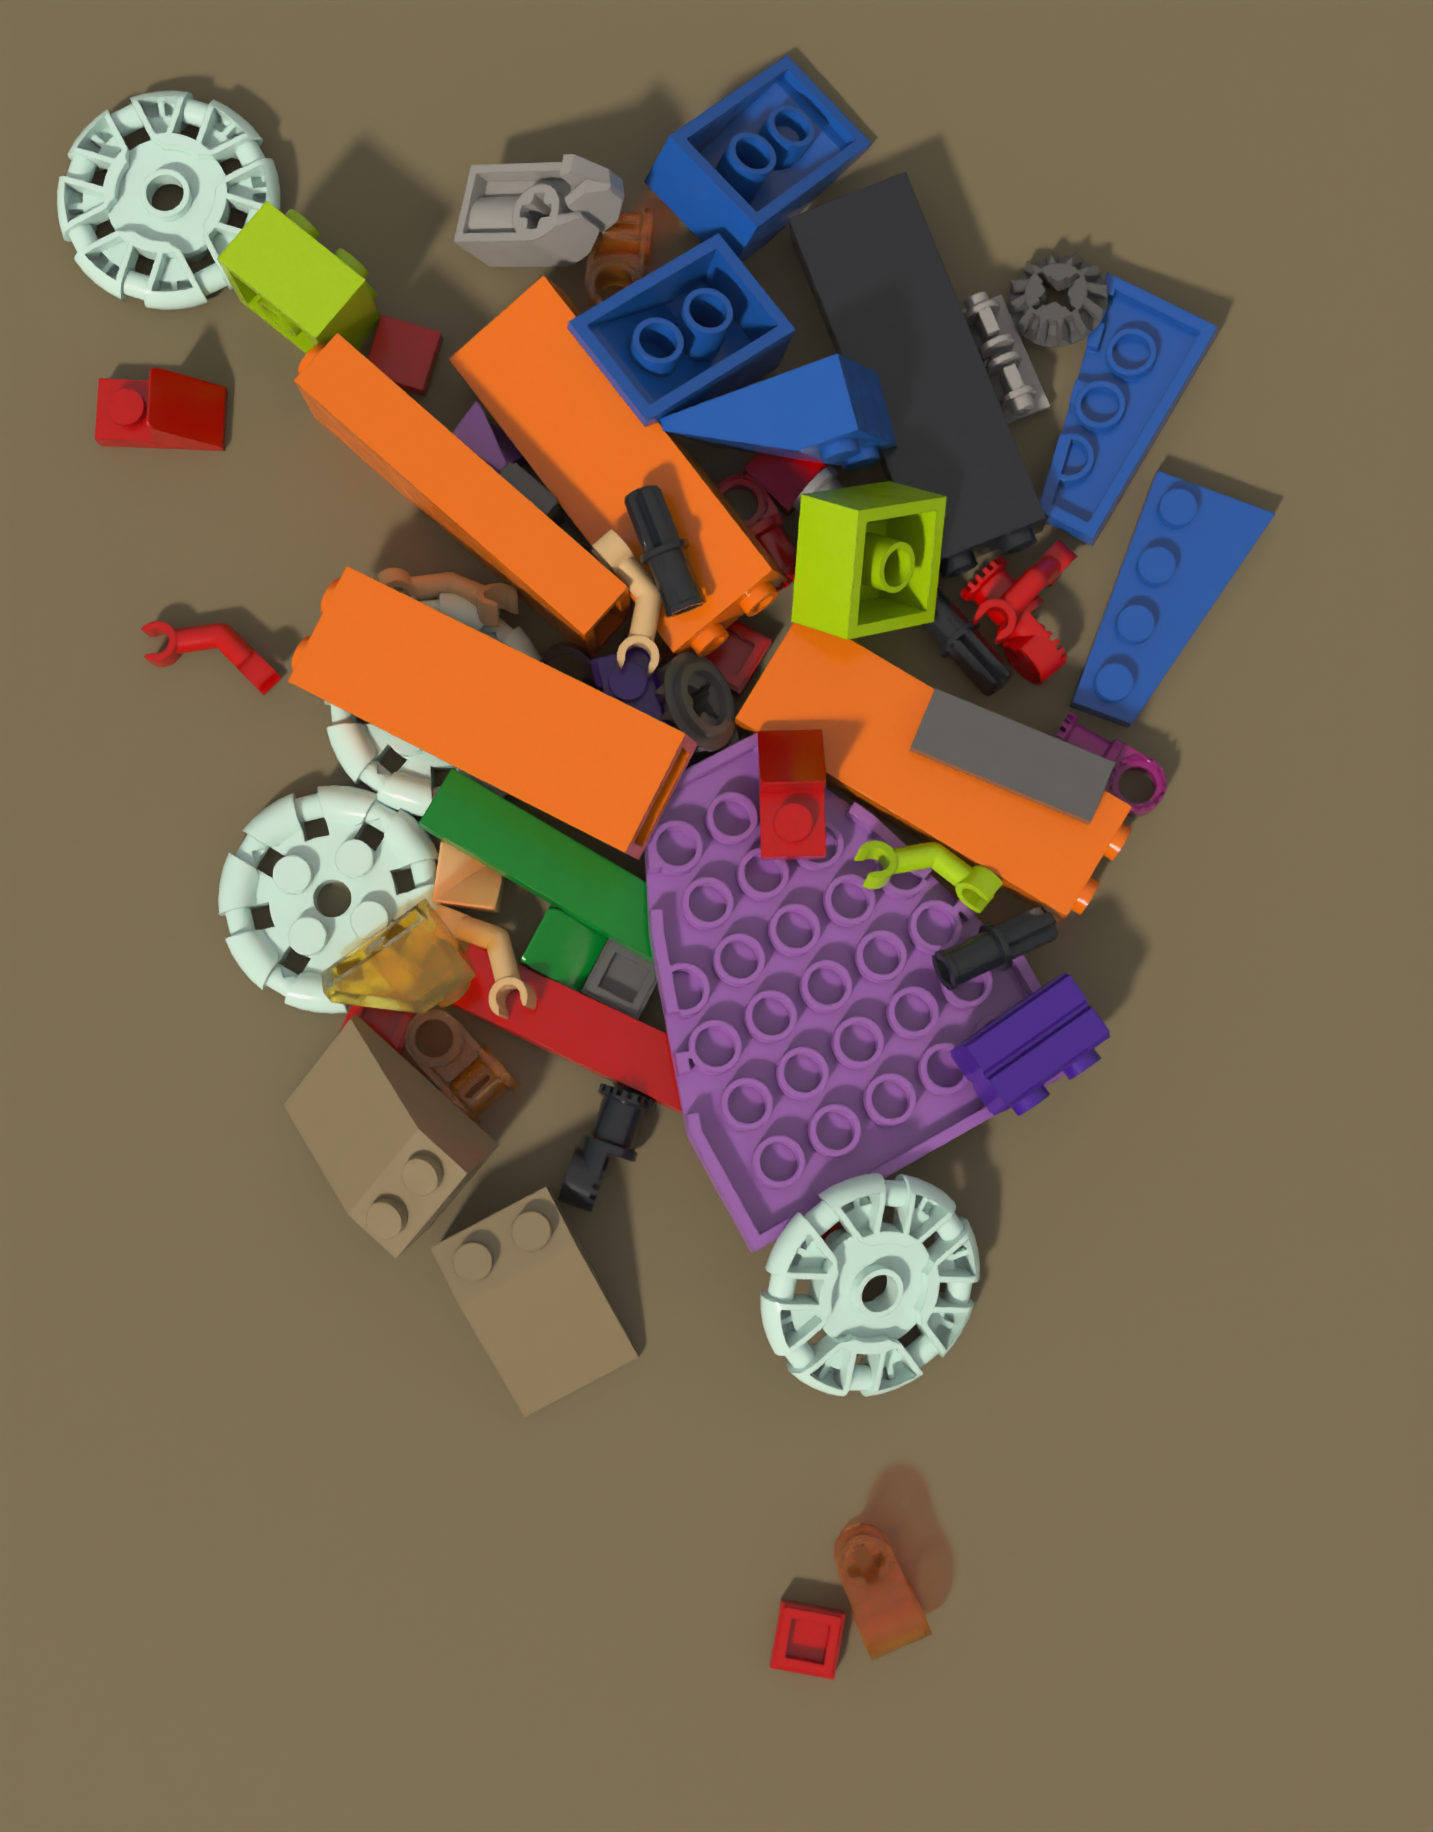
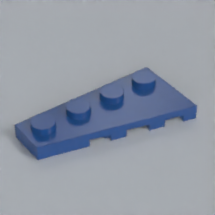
(1119, 404)
(1168, 581)

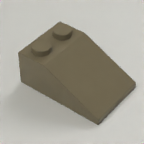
(385, 1137)
(535, 1301)

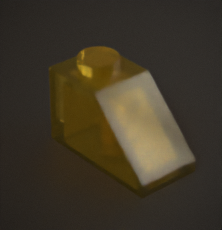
(403, 966)

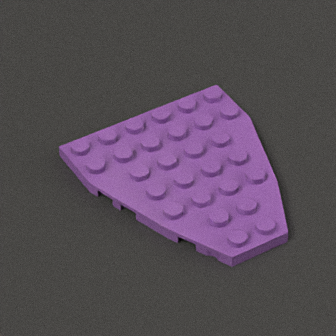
(805, 1002)

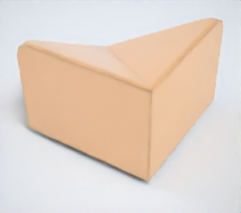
(466, 882)

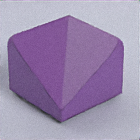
(487, 440)

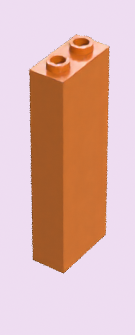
(598, 451)
(463, 494)
(492, 711)
(867, 728)

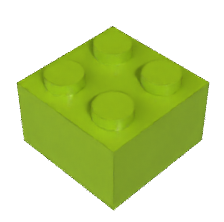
(299, 282)
(868, 559)

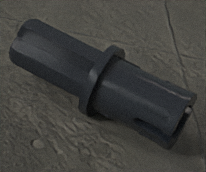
(663, 551)
(967, 646)
(994, 947)

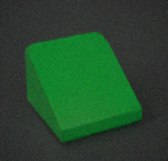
(564, 949)

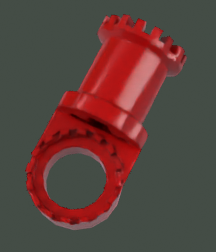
(766, 524)
(1029, 645)

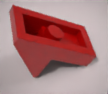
(161, 412)
(792, 794)

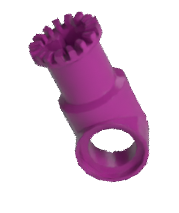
(1125, 758)

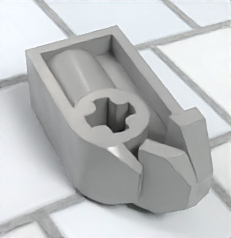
(537, 211)

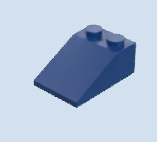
(756, 158)
(685, 333)
(811, 413)

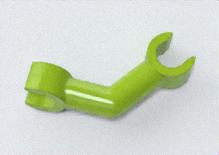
(973, 884)

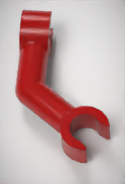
(1027, 587)
(211, 637)

